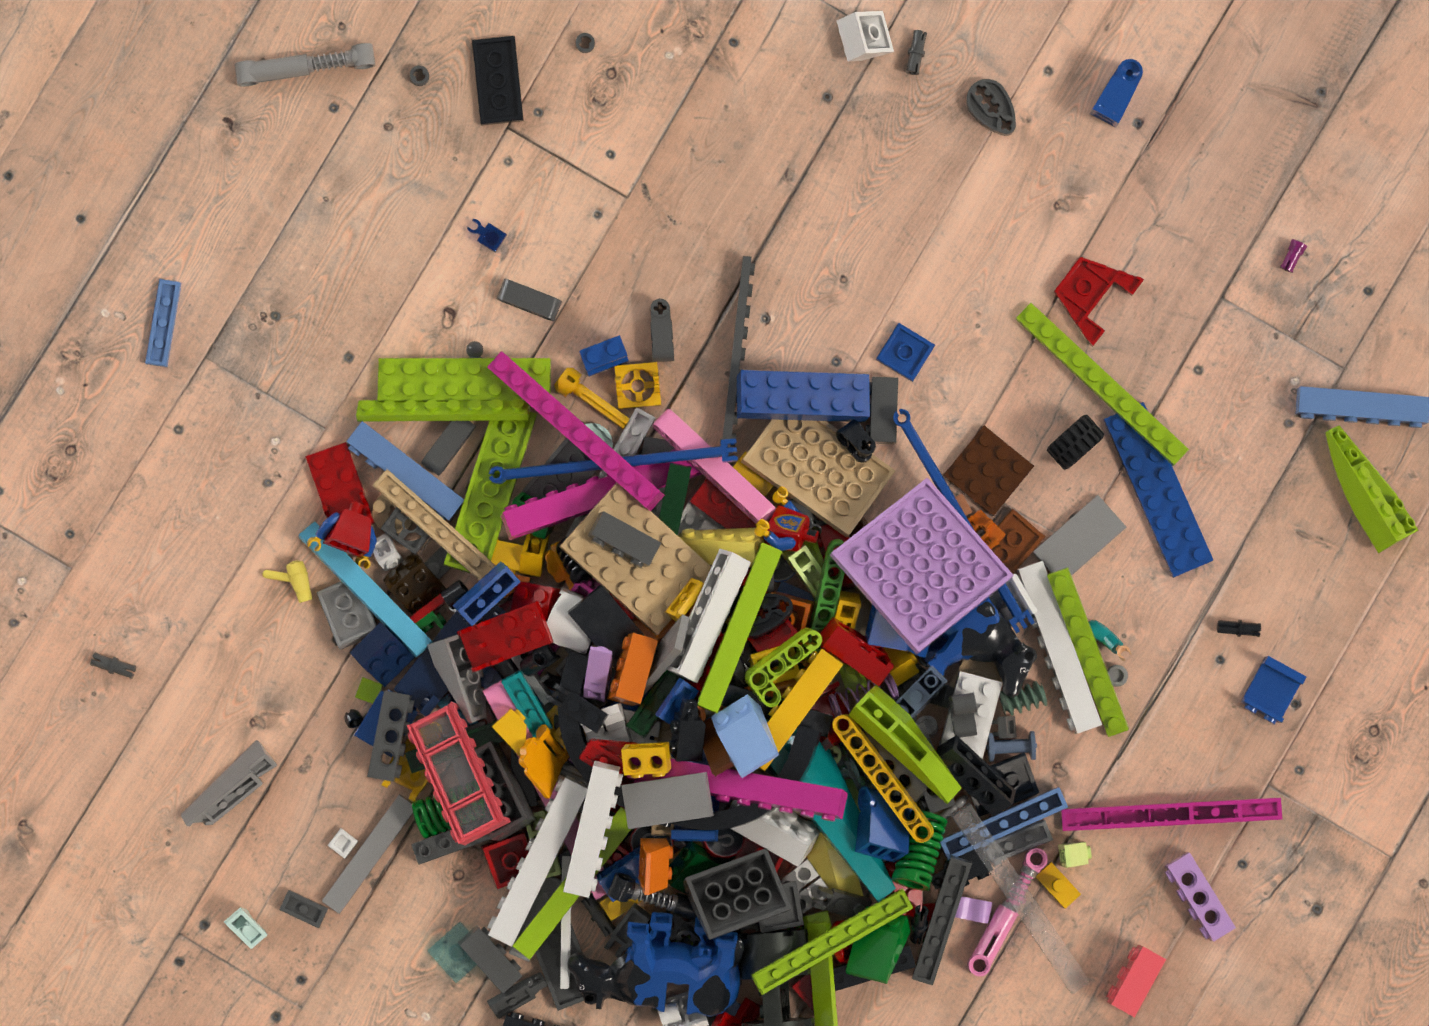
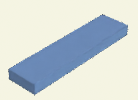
(163, 323)

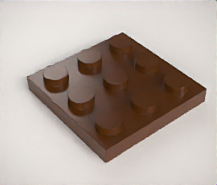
(988, 470)

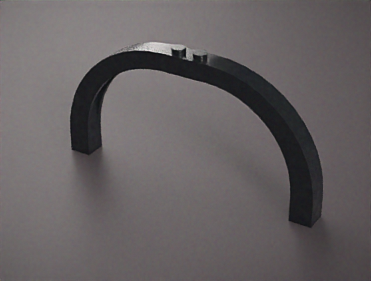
(574, 739)

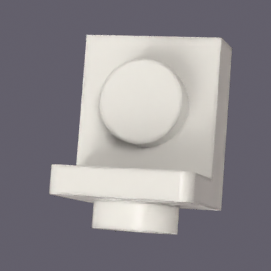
(386, 553)

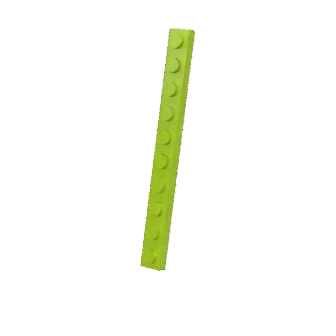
(1102, 384)

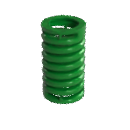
(435, 810)
(921, 857)

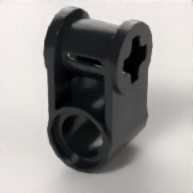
(856, 441)
(538, 660)

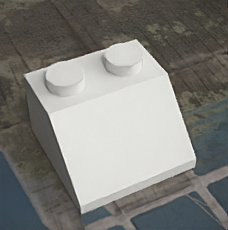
(864, 35)

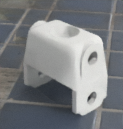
(562, 626)

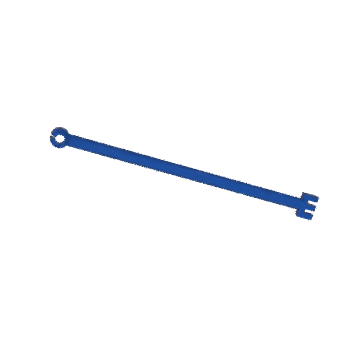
(634, 460)
(942, 486)

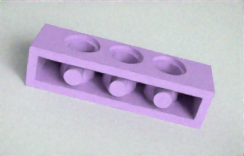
(1222, 922)

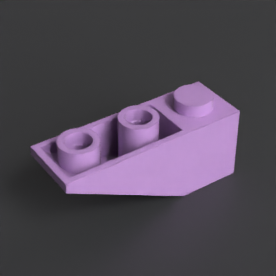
(598, 673)

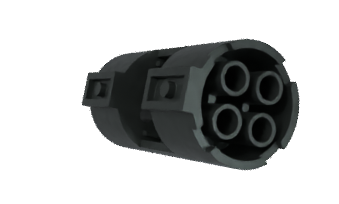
(760, 951)

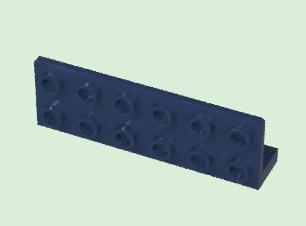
(423, 679)

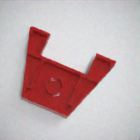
(1085, 287)

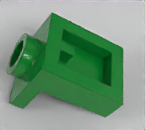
(425, 623)

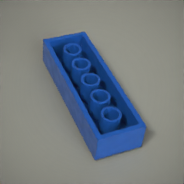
(803, 396)

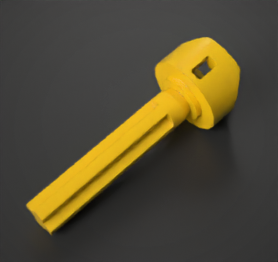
(569, 383)

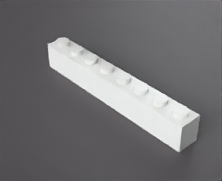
(1059, 650)
(539, 860)

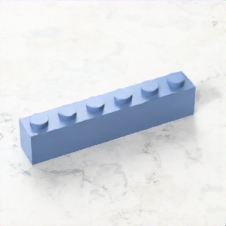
(1362, 406)
(387, 456)
(1009, 820)

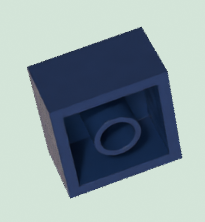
(382, 654)

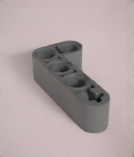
(962, 714)

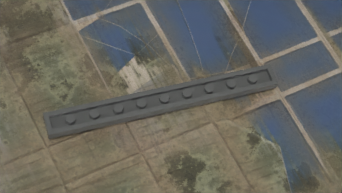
(738, 352)

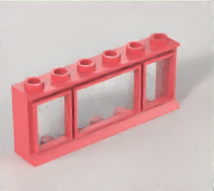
(456, 774)

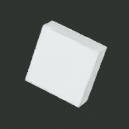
(343, 843)

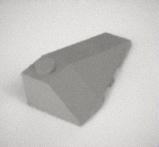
(455, 670)

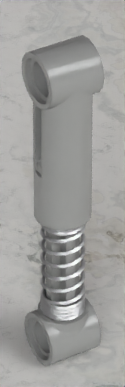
(252, 72)

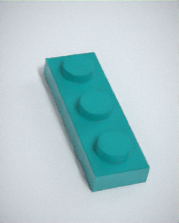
(526, 701)

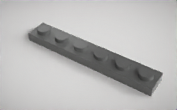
(941, 920)

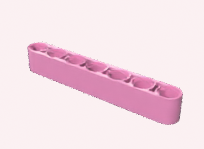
(720, 474)

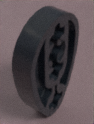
(774, 617)

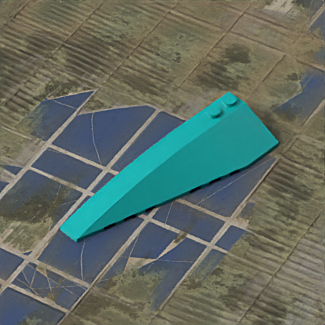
(842, 832)

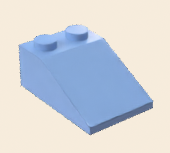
(745, 735)

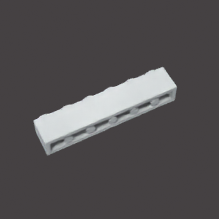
(710, 614)
(591, 829)

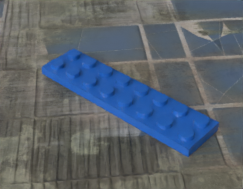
(1160, 499)

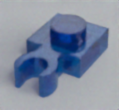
(489, 236)

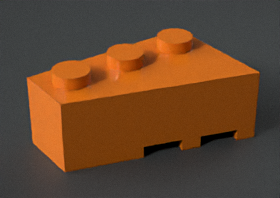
(632, 669)

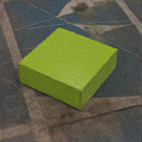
(368, 690)

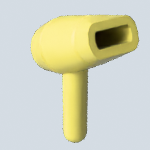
(297, 576)

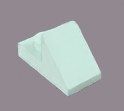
(246, 927)

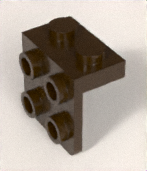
(413, 583)

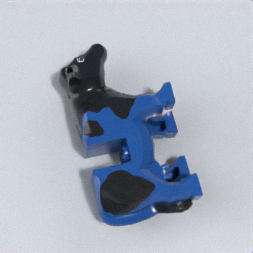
(984, 637)
(653, 960)

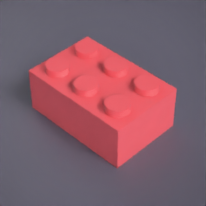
(1135, 980)

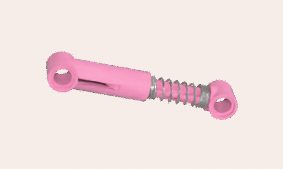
(1004, 918)

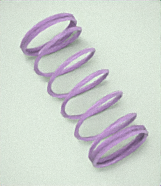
(834, 704)

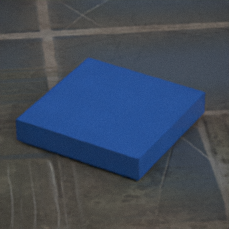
(905, 352)

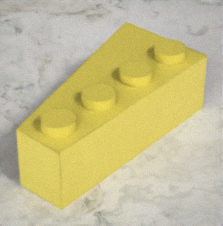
(708, 542)

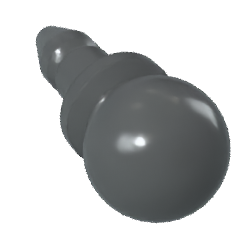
(474, 349)

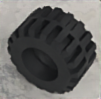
(1075, 442)

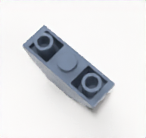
(922, 692)

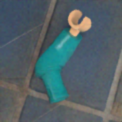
(1108, 638)

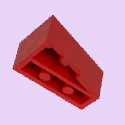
(854, 651)

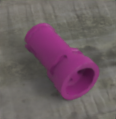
(1296, 250)

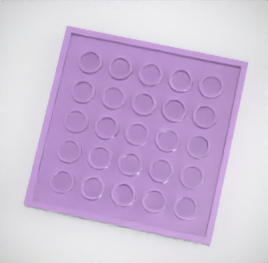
(921, 565)

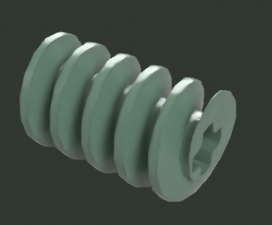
(1025, 698)

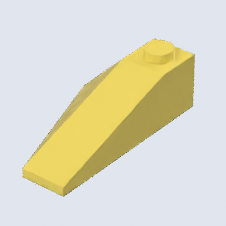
(832, 867)

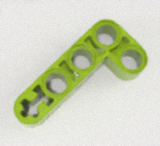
(785, 663)

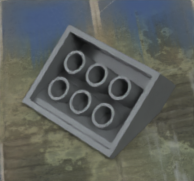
(736, 894)

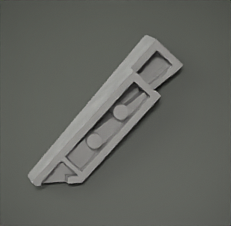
(231, 786)

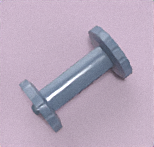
(1011, 746)

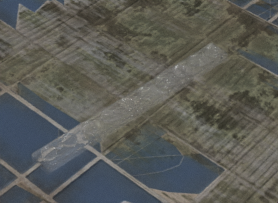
(1020, 898)

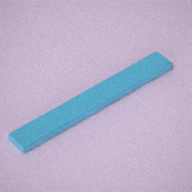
(369, 593)

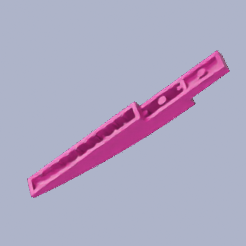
(1171, 814)

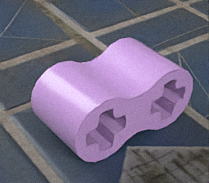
(974, 910)

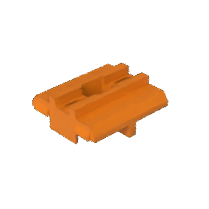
(991, 530)

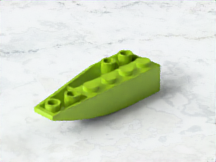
(1368, 493)
(904, 740)

